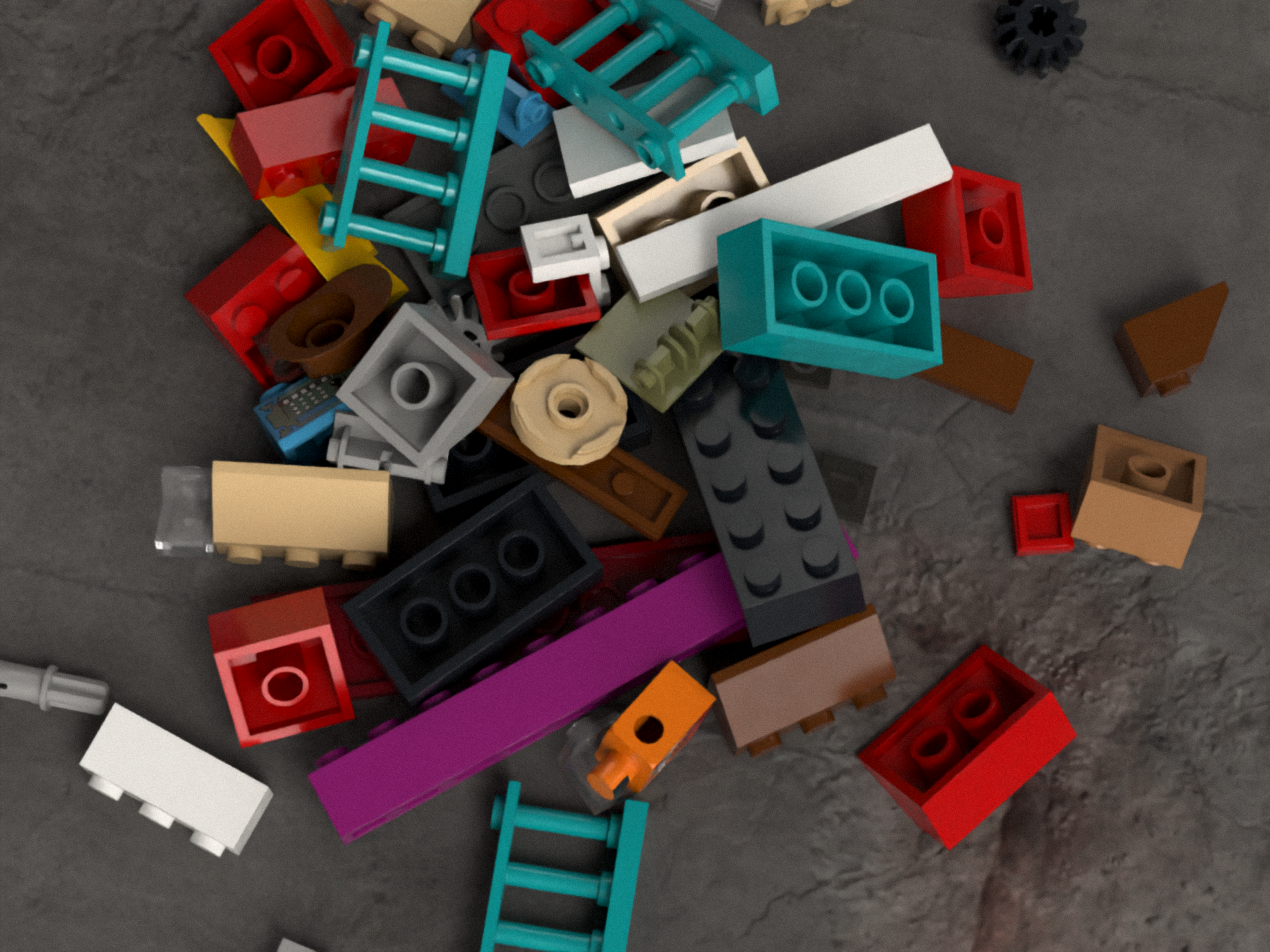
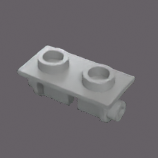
(362, 447)

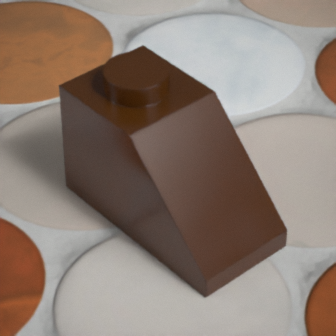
(1171, 341)

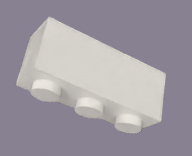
(175, 782)

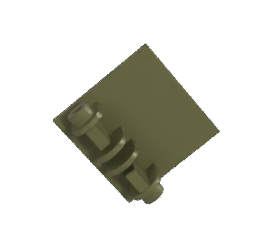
(656, 344)

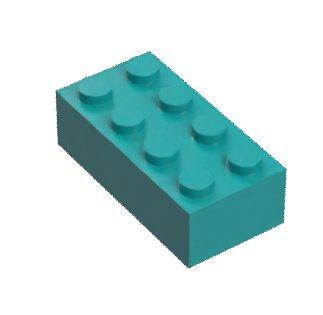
(828, 300)

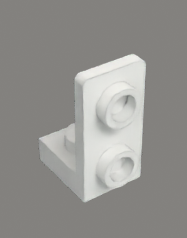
(565, 250)

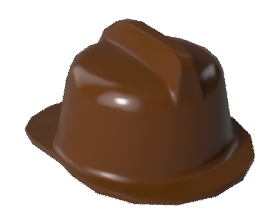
(334, 323)

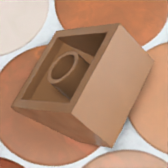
(1140, 497)

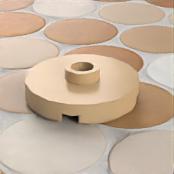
(574, 386)

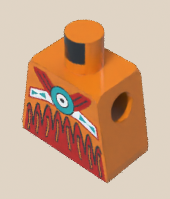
(650, 732)

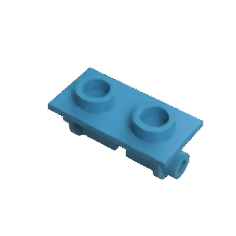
(521, 111)

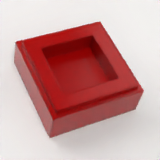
(1041, 524)

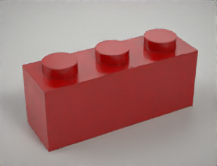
(303, 141)

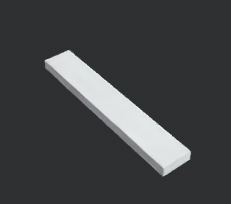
(810, 200)

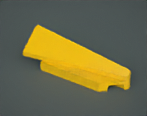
(300, 218)

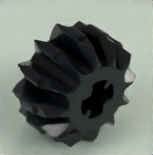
(1034, 49)

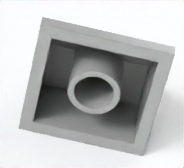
(424, 384)

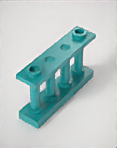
(666, 25)
(467, 135)
(611, 889)

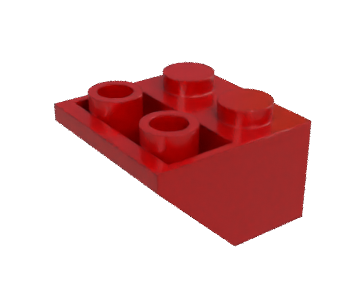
(252, 293)

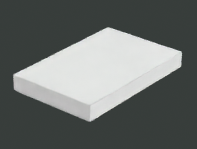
(601, 160)

